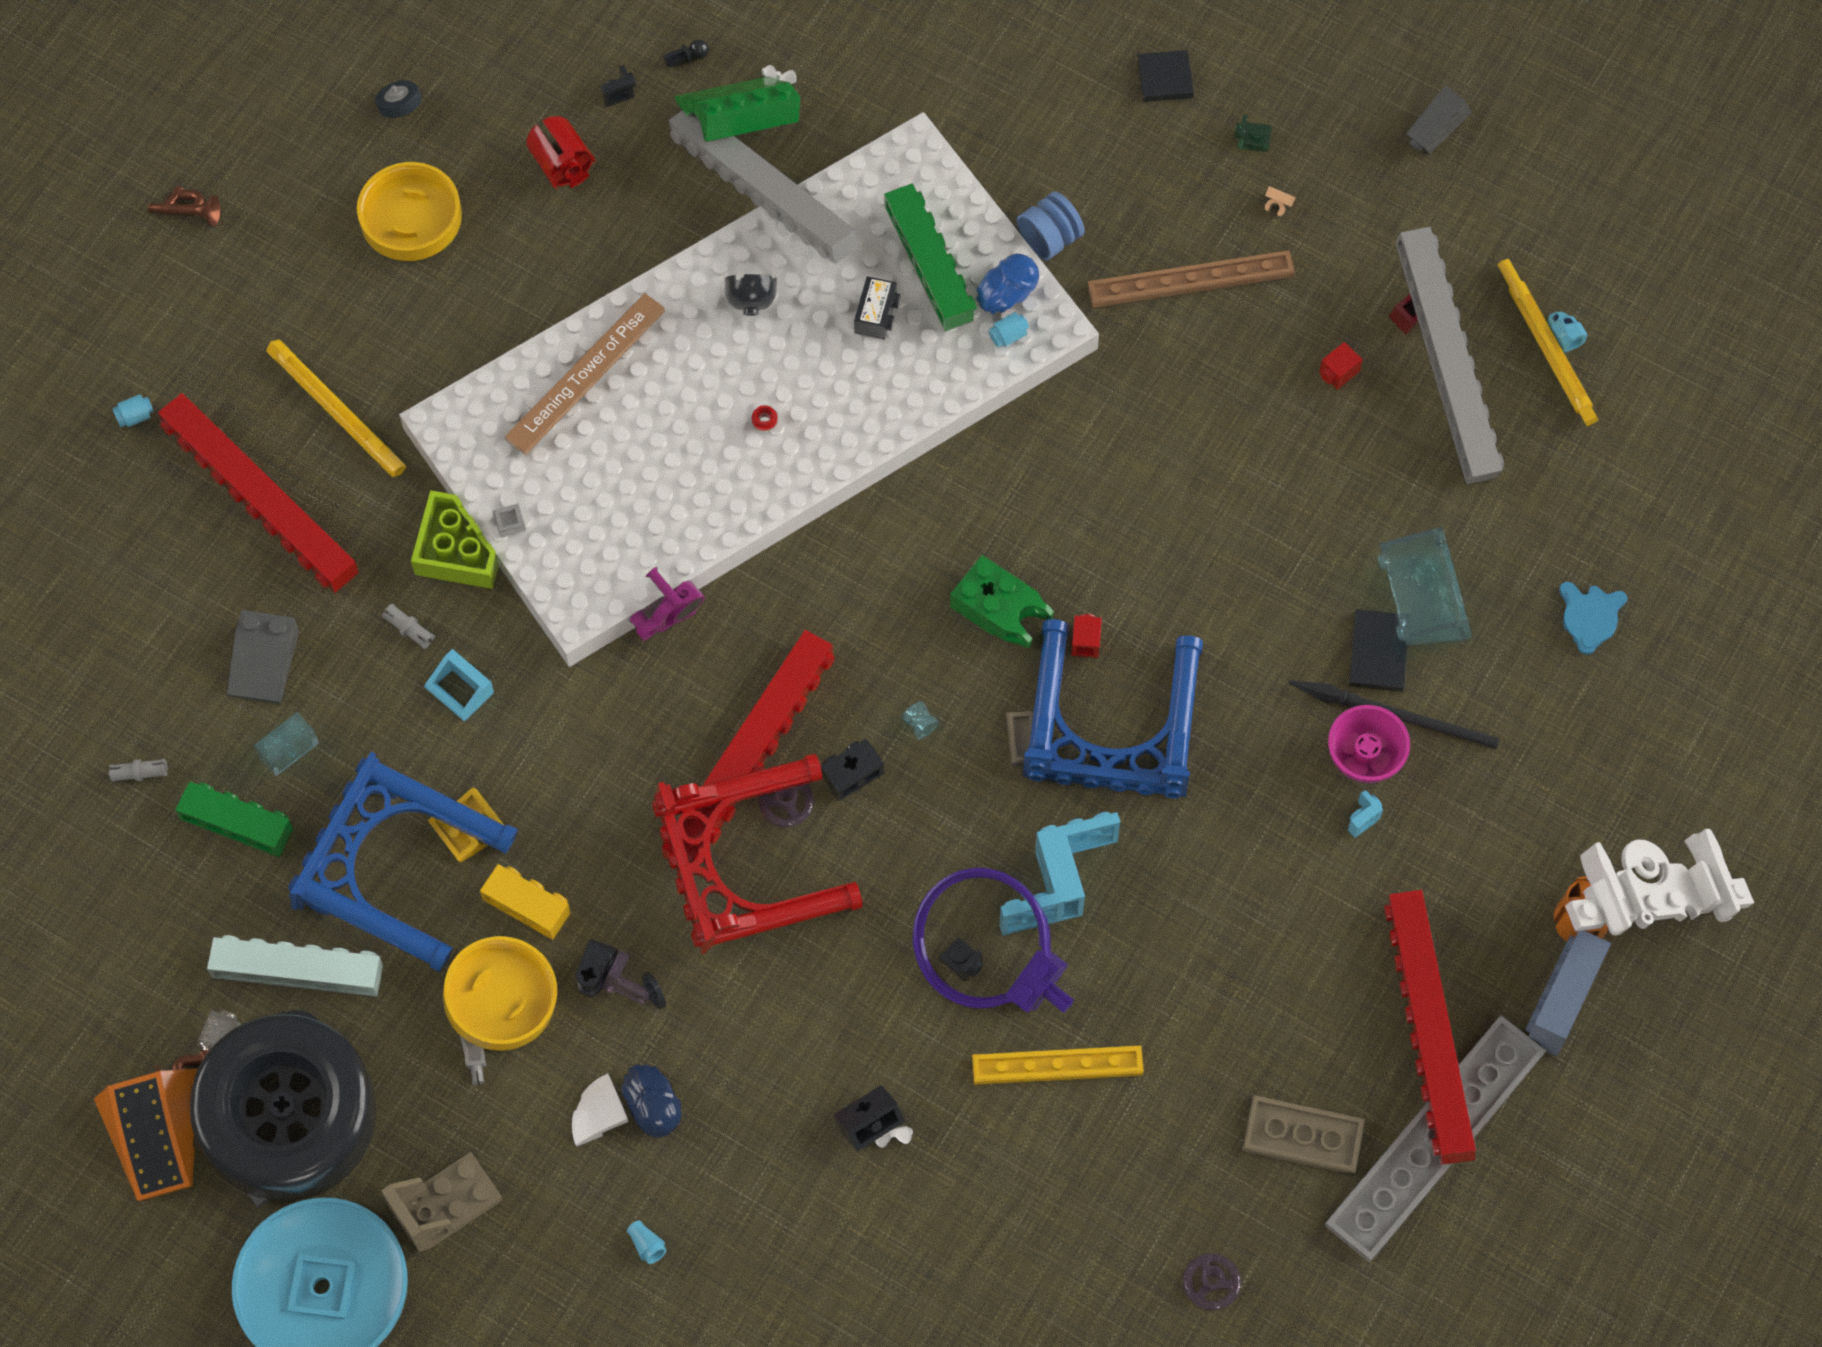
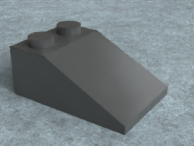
(262, 656)

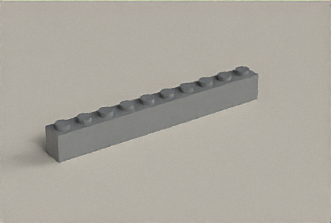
(768, 189)
(1449, 355)

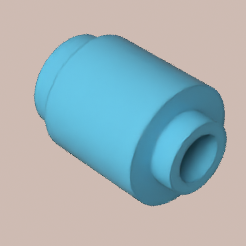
(1008, 330)
(133, 411)

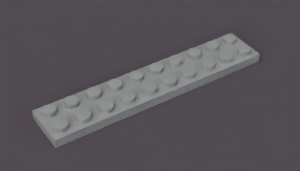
(1408, 1166)

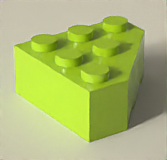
(453, 545)

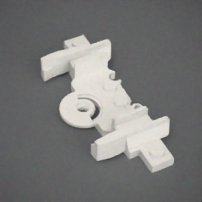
(1625, 898)

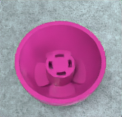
(1368, 730)

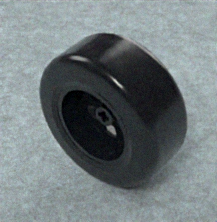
(233, 1076)

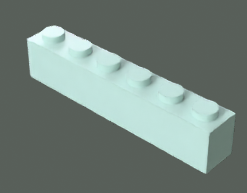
(295, 966)

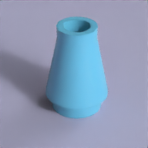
(647, 1243)

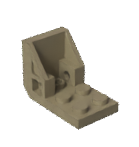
(442, 1203)

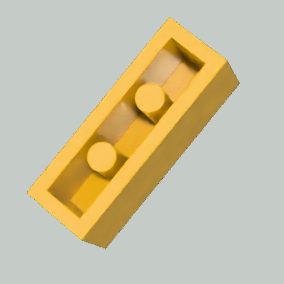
(525, 901)

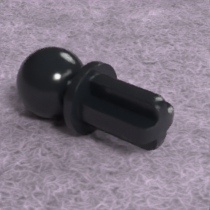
(698, 49)

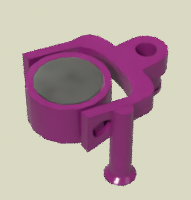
(675, 607)

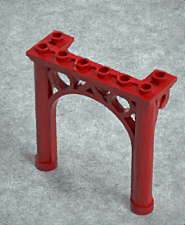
(724, 927)

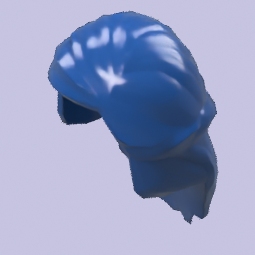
(1008, 283)

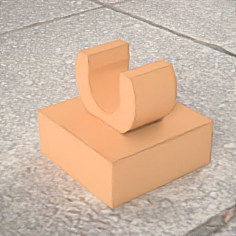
(1280, 198)

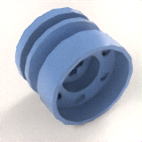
(1050, 225)

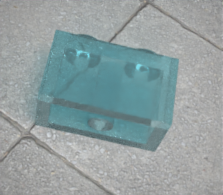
(286, 744)

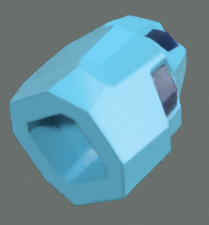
(1567, 331)

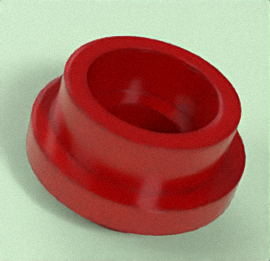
(764, 411)

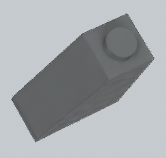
(1438, 121)

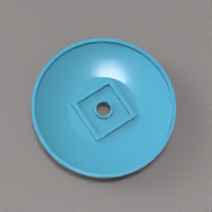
(316, 1243)

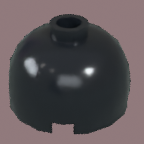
(751, 292)

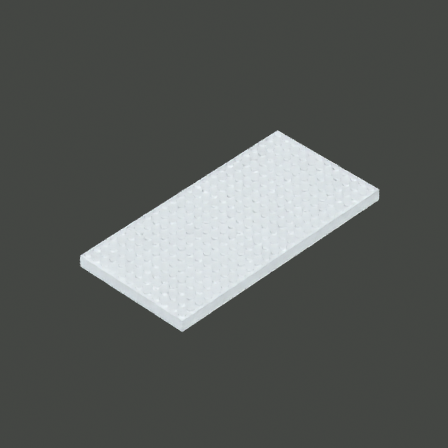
(664, 445)

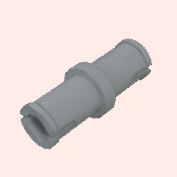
(408, 626)
(138, 770)

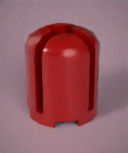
(555, 166)

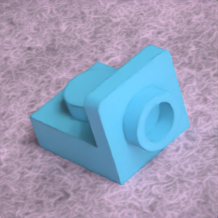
(1365, 816)

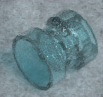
(919, 718)

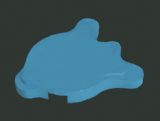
(1590, 616)

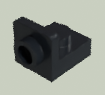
(620, 89)
(962, 959)

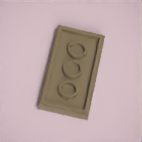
(1303, 1135)

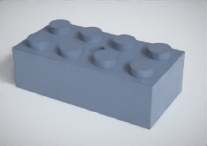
(1566, 990)

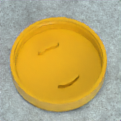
(409, 211)
(499, 993)

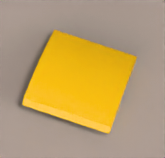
(459, 843)

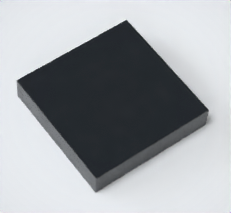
(1165, 75)

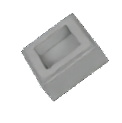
(509, 520)

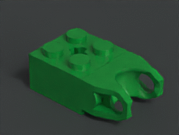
(1003, 607)

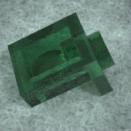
(1252, 135)

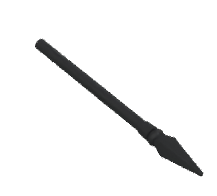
(1331, 694)

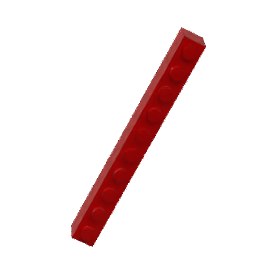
(258, 493)
(765, 725)
(1431, 1028)

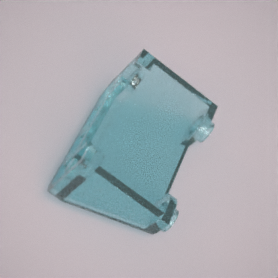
(1425, 589)

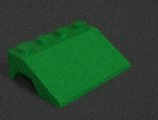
(742, 107)

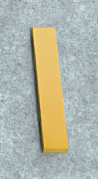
(1057, 1065)

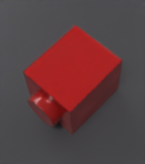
(1340, 366)
(1086, 636)

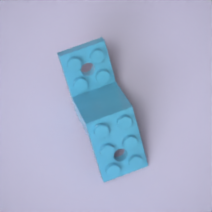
(1055, 858)

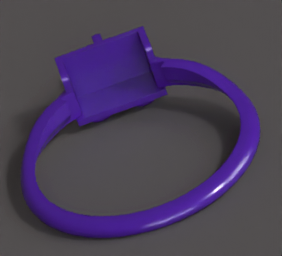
(1036, 979)

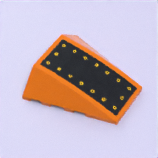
(152, 1130)

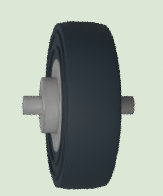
(398, 99)

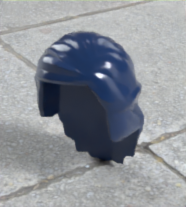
(651, 1100)

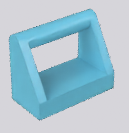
(466, 672)

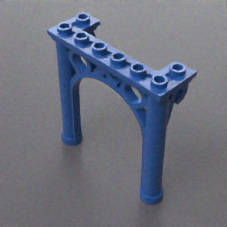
(1042, 759)
(382, 780)

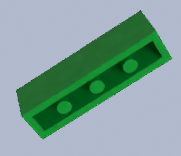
(234, 818)

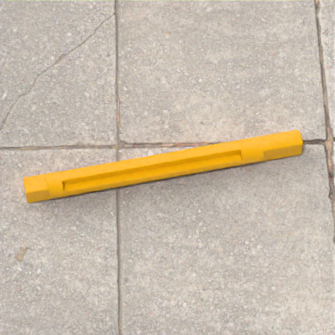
(1548, 343)
(336, 408)

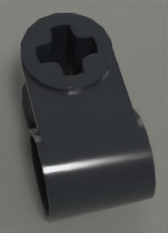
(596, 963)

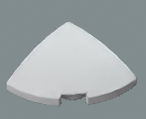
(597, 1111)

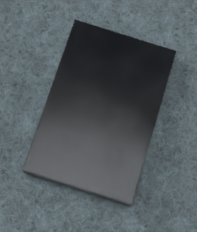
(1377, 653)

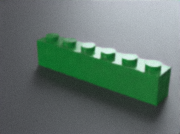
(929, 257)

